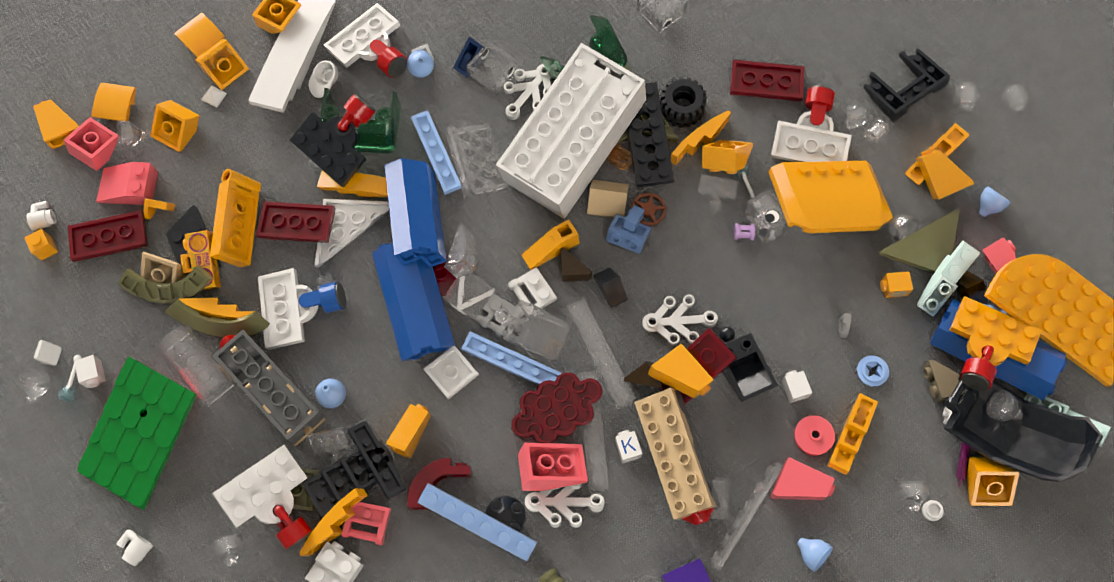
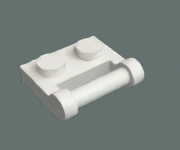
(536, 286)

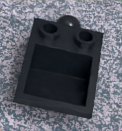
(749, 371)

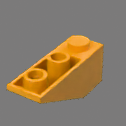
(551, 244)

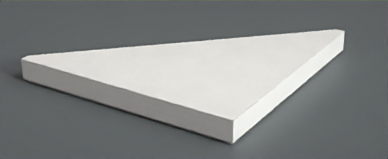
(350, 220)

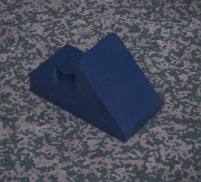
(468, 52)

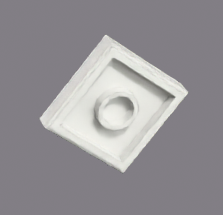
(451, 372)

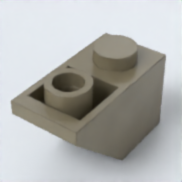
(941, 380)

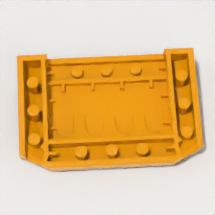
(830, 196)

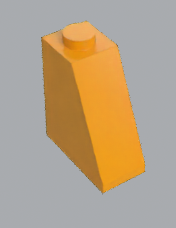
(53, 123)
(941, 174)
(682, 372)
(409, 430)

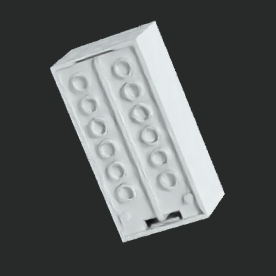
(572, 130)

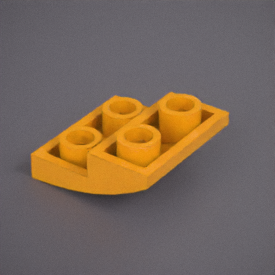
(199, 35)
(113, 102)

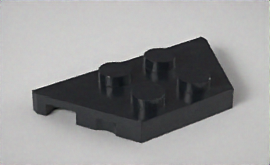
(188, 223)

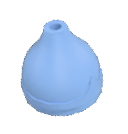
(420, 63)
(992, 202)
(330, 393)
(814, 552)

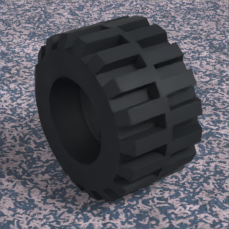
(683, 89)

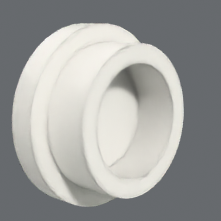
(932, 510)

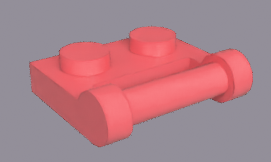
(368, 515)

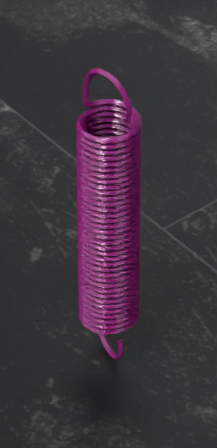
(963, 461)

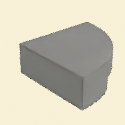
(844, 325)

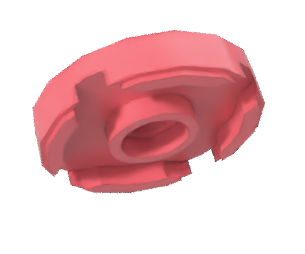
(809, 444)

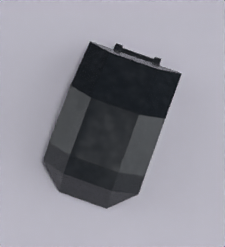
(1038, 444)

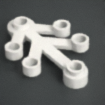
(529, 87)
(677, 321)
(561, 502)

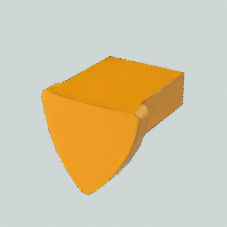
(150, 207)

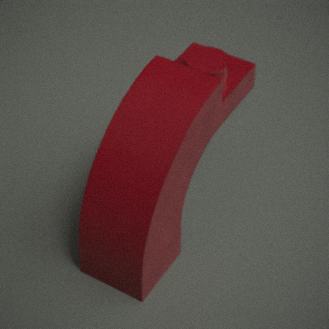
(433, 474)

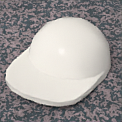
(323, 76)

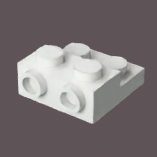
(334, 565)

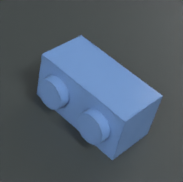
(633, 219)

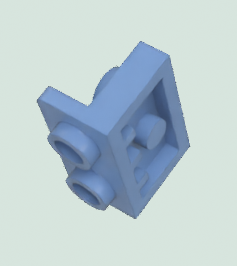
(627, 239)

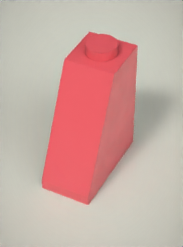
(802, 482)

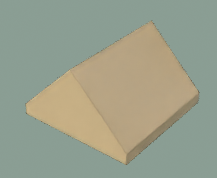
(607, 198)
(160, 269)

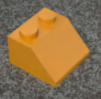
(275, 14)
(222, 64)
(174, 124)
(726, 155)
(990, 483)

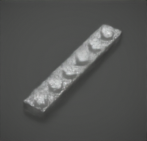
(601, 353)
(595, 446)
(742, 522)

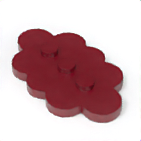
(557, 408)

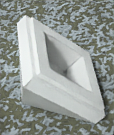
(214, 96)

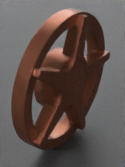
(650, 208)

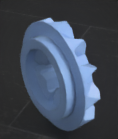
(870, 362)

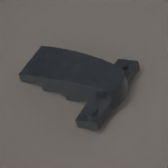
(360, 470)

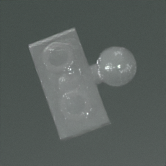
(717, 188)
(331, 441)

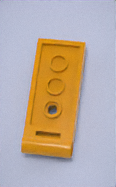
(235, 219)

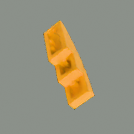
(704, 134)
(946, 144)
(360, 184)
(213, 308)
(852, 434)
(329, 526)

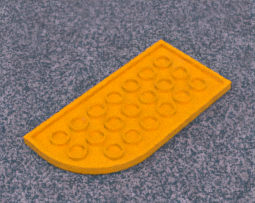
(1064, 306)

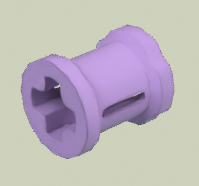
(749, 231)

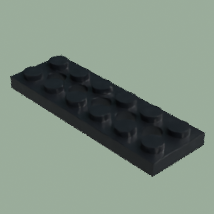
(657, 141)

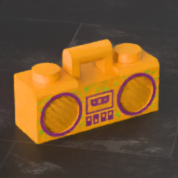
(198, 249)

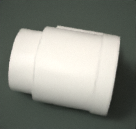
(40, 219)
(136, 549)

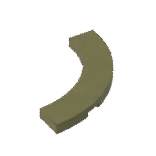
(165, 292)
(219, 327)

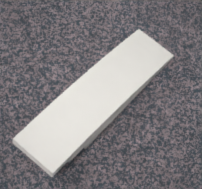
(291, 56)

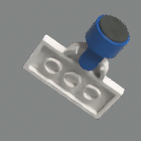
(291, 305)

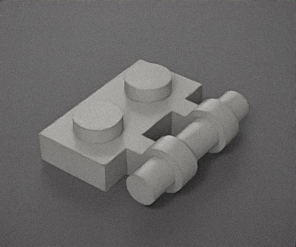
(492, 305)

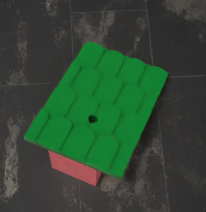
(136, 432)

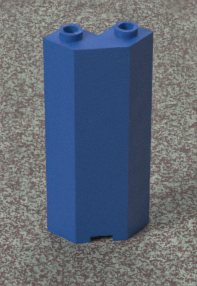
(414, 212)
(413, 305)
(1035, 378)

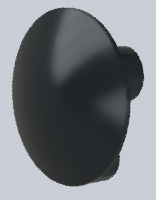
(507, 511)

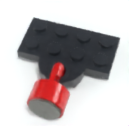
(333, 142)

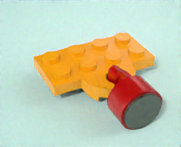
(991, 340)

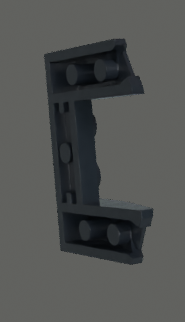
(929, 79)

